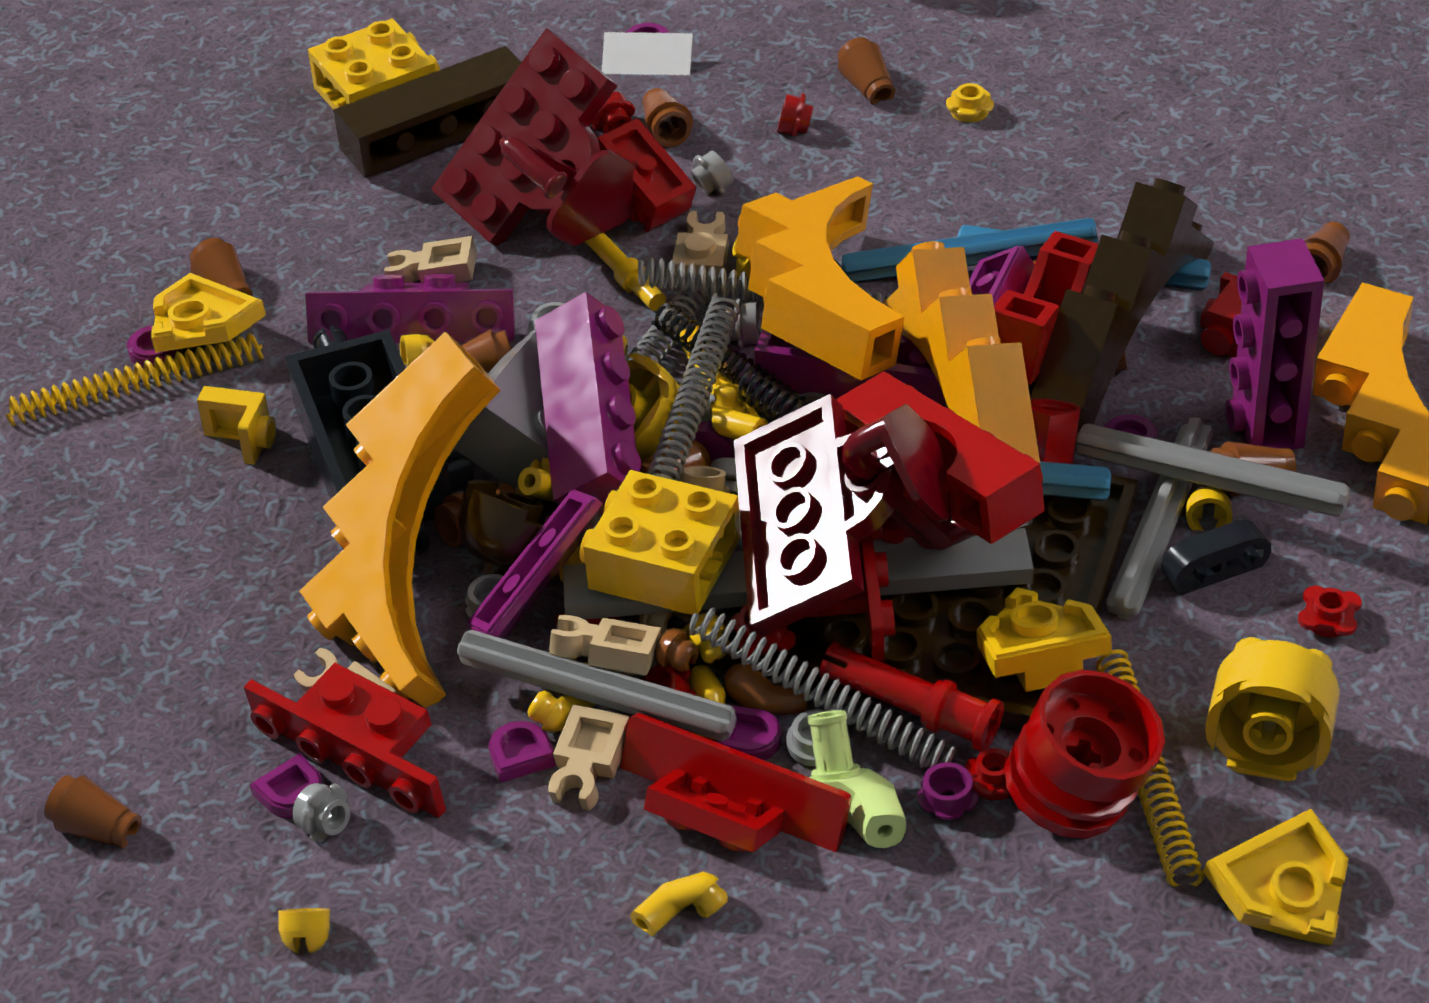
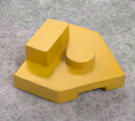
(201, 314)
(1041, 639)
(1284, 879)

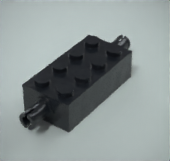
(332, 388)

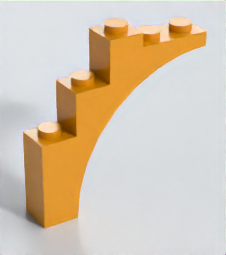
(803, 287)
(962, 344)
(1386, 417)
(378, 514)

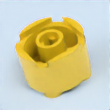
(1273, 708)

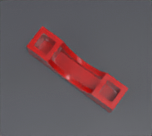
(1031, 316)
(987, 480)

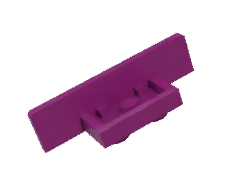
(412, 308)

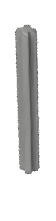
(1213, 470)
(1154, 530)
(597, 685)

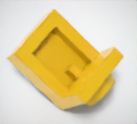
(239, 417)

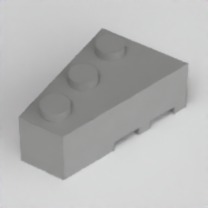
(512, 425)

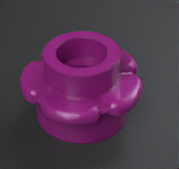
(952, 779)

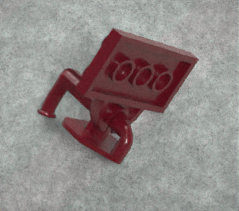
(528, 152)
(820, 492)

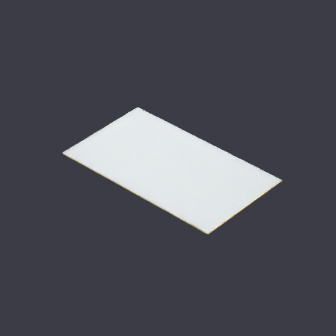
(647, 53)

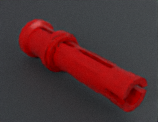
(937, 704)

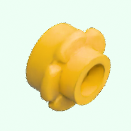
(970, 103)

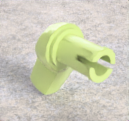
(874, 803)

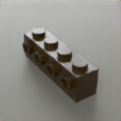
(422, 112)

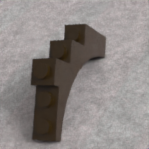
(1120, 286)

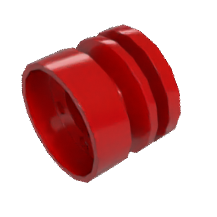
(1084, 754)

